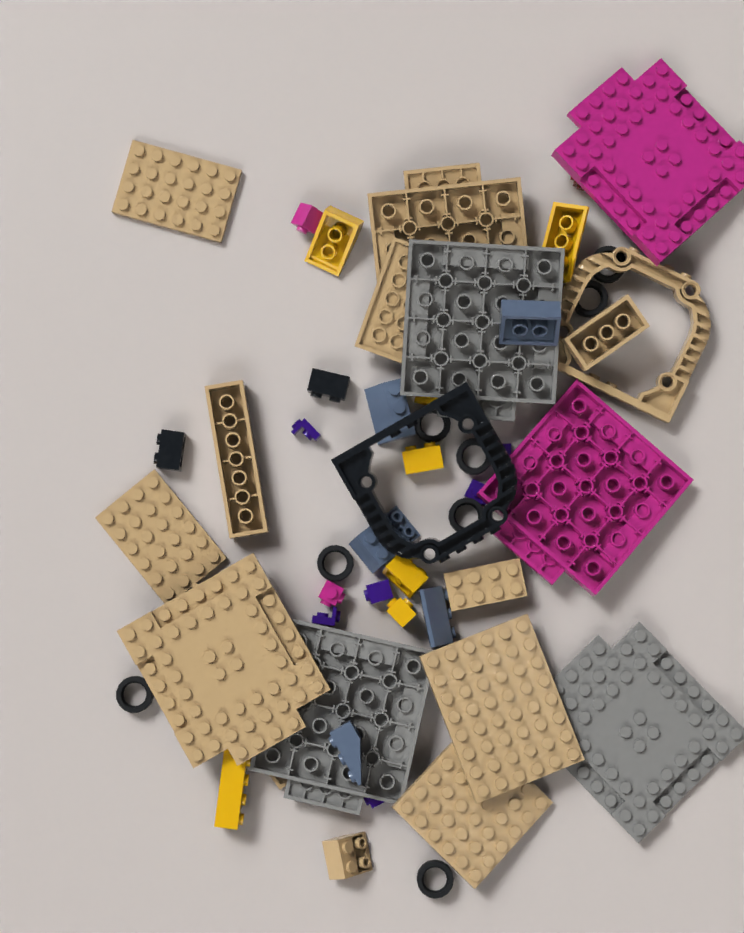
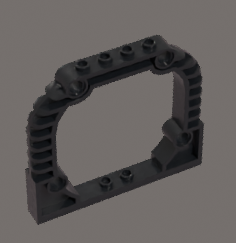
(356, 464)

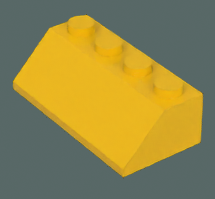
(566, 231)

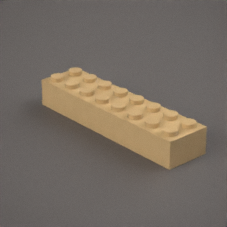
(236, 459)

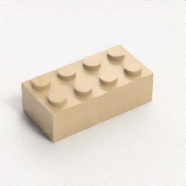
(605, 332)
(485, 584)

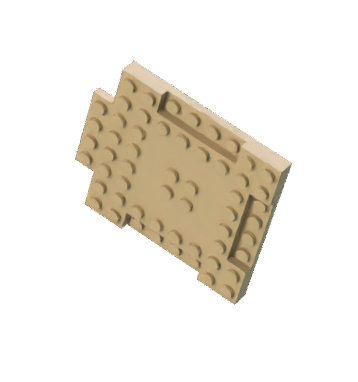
(447, 206)
(226, 664)

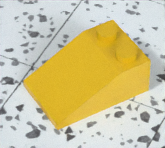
(334, 240)

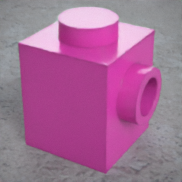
(307, 218)
(331, 594)

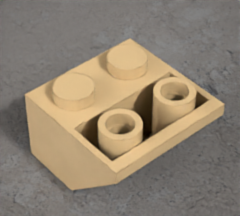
(347, 856)

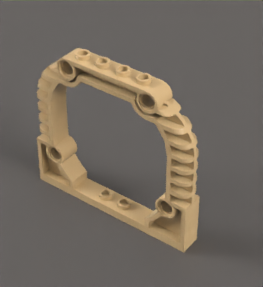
(660, 400)

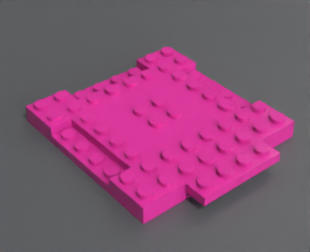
(652, 158)
(584, 491)

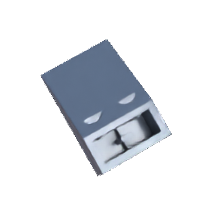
(371, 550)
(348, 742)

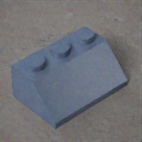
(529, 322)
(387, 408)
(437, 616)

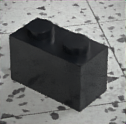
(328, 384)
(170, 450)

